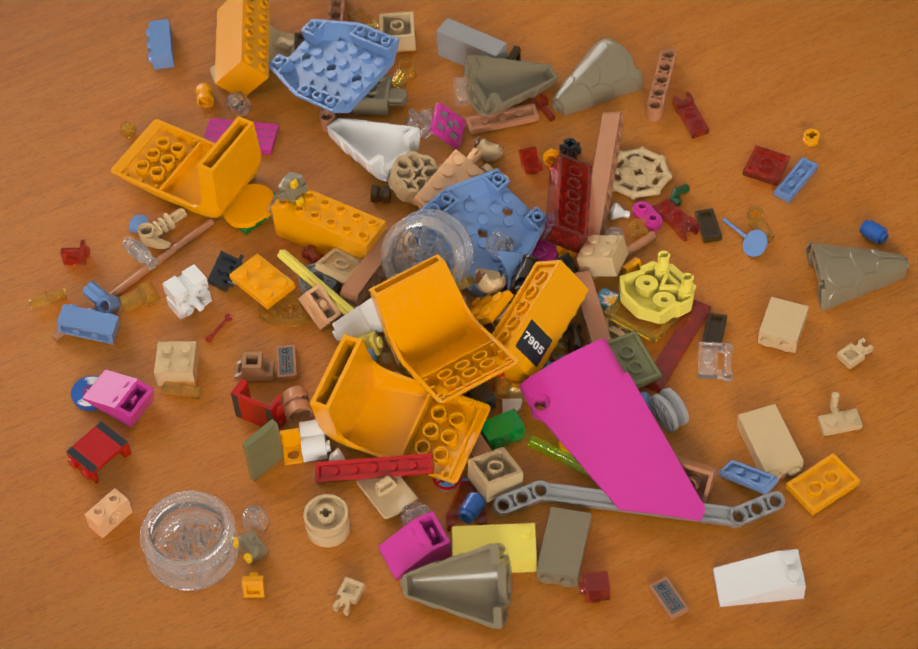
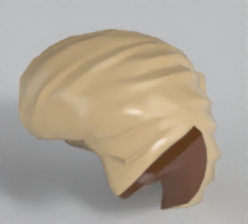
(489, 150)
(489, 280)

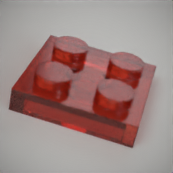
(766, 165)

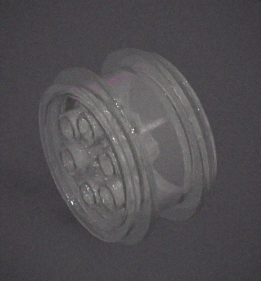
(444, 224)
(173, 519)

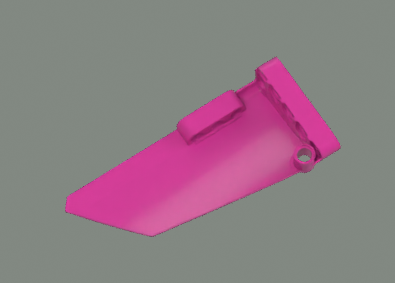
(611, 432)

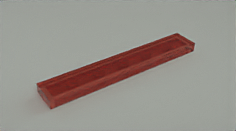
(679, 343)

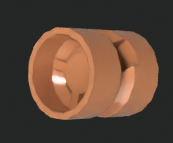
(297, 404)

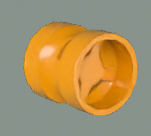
(204, 95)

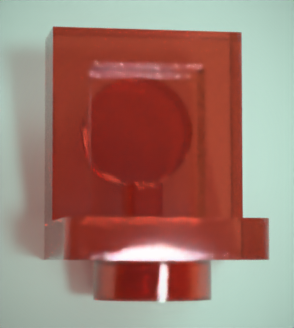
(529, 160)
(75, 256)

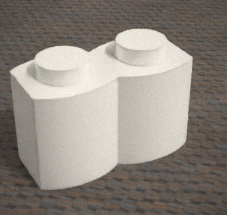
(313, 441)

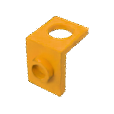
(291, 442)

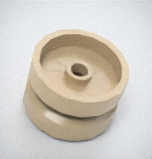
(327, 520)

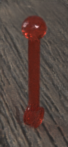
(228, 317)

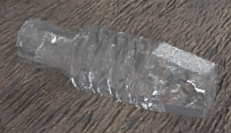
(139, 252)

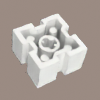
(187, 292)

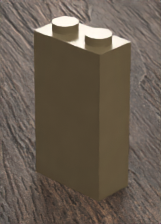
(564, 547)

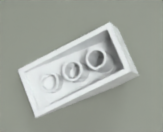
(761, 579)

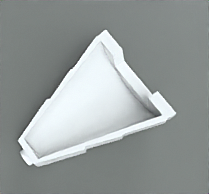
(374, 143)
(358, 321)

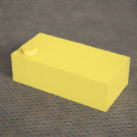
(517, 539)

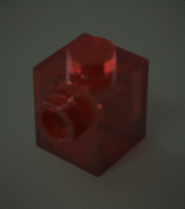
(595, 587)

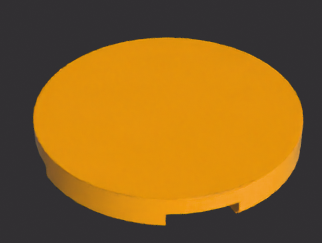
(249, 206)

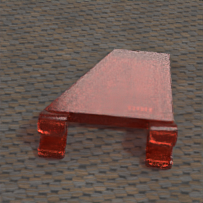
(465, 488)

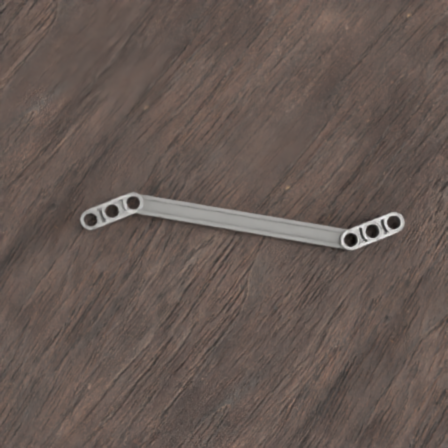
(598, 499)

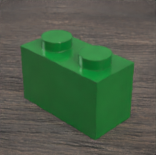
(503, 429)

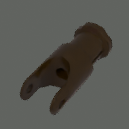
(525, 268)
(575, 340)

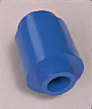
(874, 232)
(471, 507)

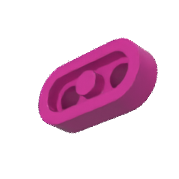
(645, 211)

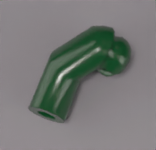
(677, 192)

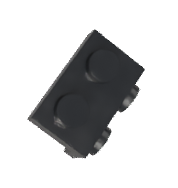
(220, 272)

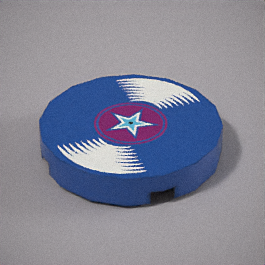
(80, 389)

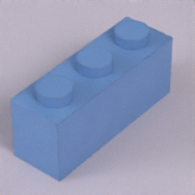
(160, 44)
(88, 323)

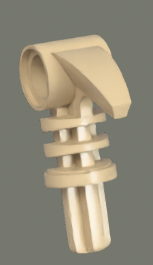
(150, 232)

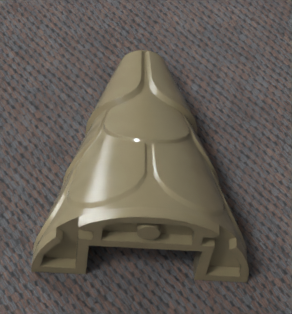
(598, 78)
(502, 82)
(852, 271)
(466, 585)

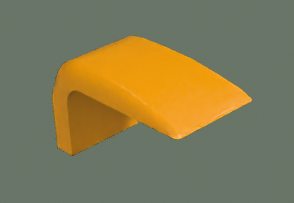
(192, 169)
(437, 332)
(393, 414)

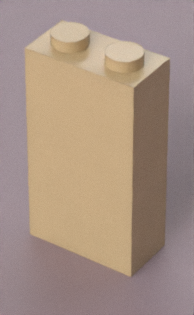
(770, 442)

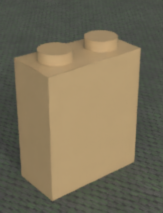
(783, 325)

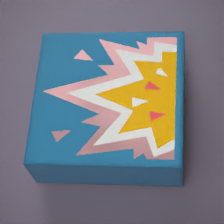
(607, 298)

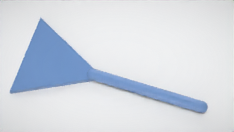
(509, 261)

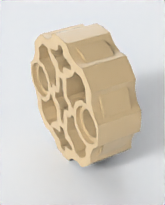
(404, 172)

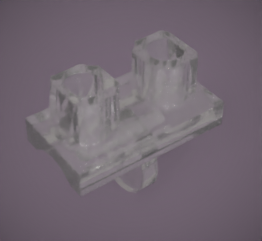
(424, 120)

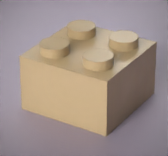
(400, 26)
(603, 255)
(177, 362)
(494, 474)

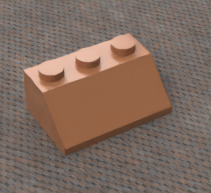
(701, 477)

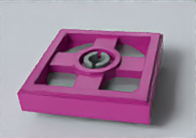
(447, 125)

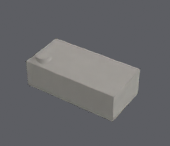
(458, 41)

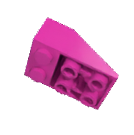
(120, 396)
(416, 545)

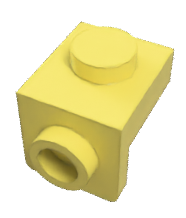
(372, 341)

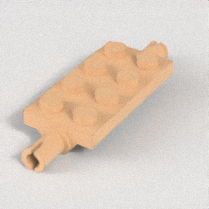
(452, 171)

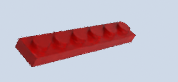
(374, 468)

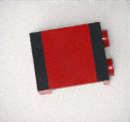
(255, 411)
(96, 450)

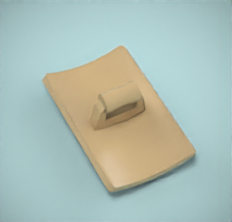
(280, 43)
(388, 494)

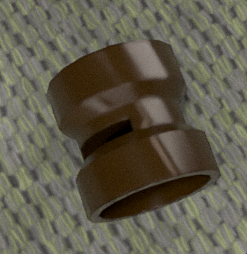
(380, 193)

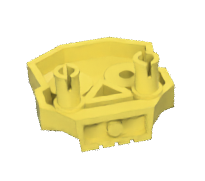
(657, 291)

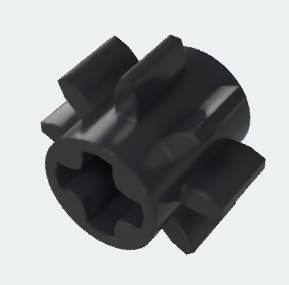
(570, 148)

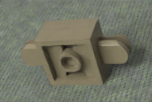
(381, 98)

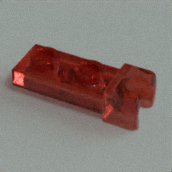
(690, 116)
(676, 218)

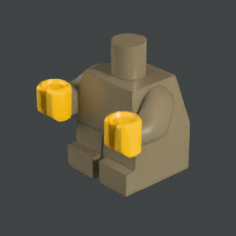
(292, 187)
(251, 547)

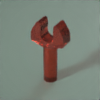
(542, 105)

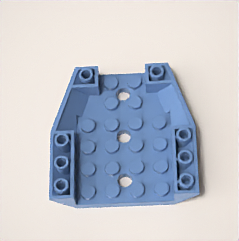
(347, 46)
(479, 208)

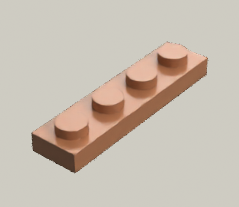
(504, 119)

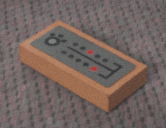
(286, 362)
(668, 598)

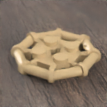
(646, 168)

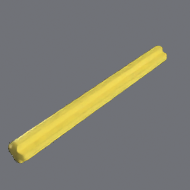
(313, 280)

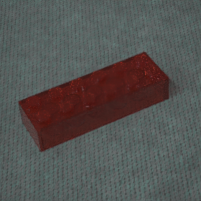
(568, 203)

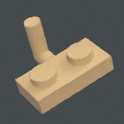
(838, 421)

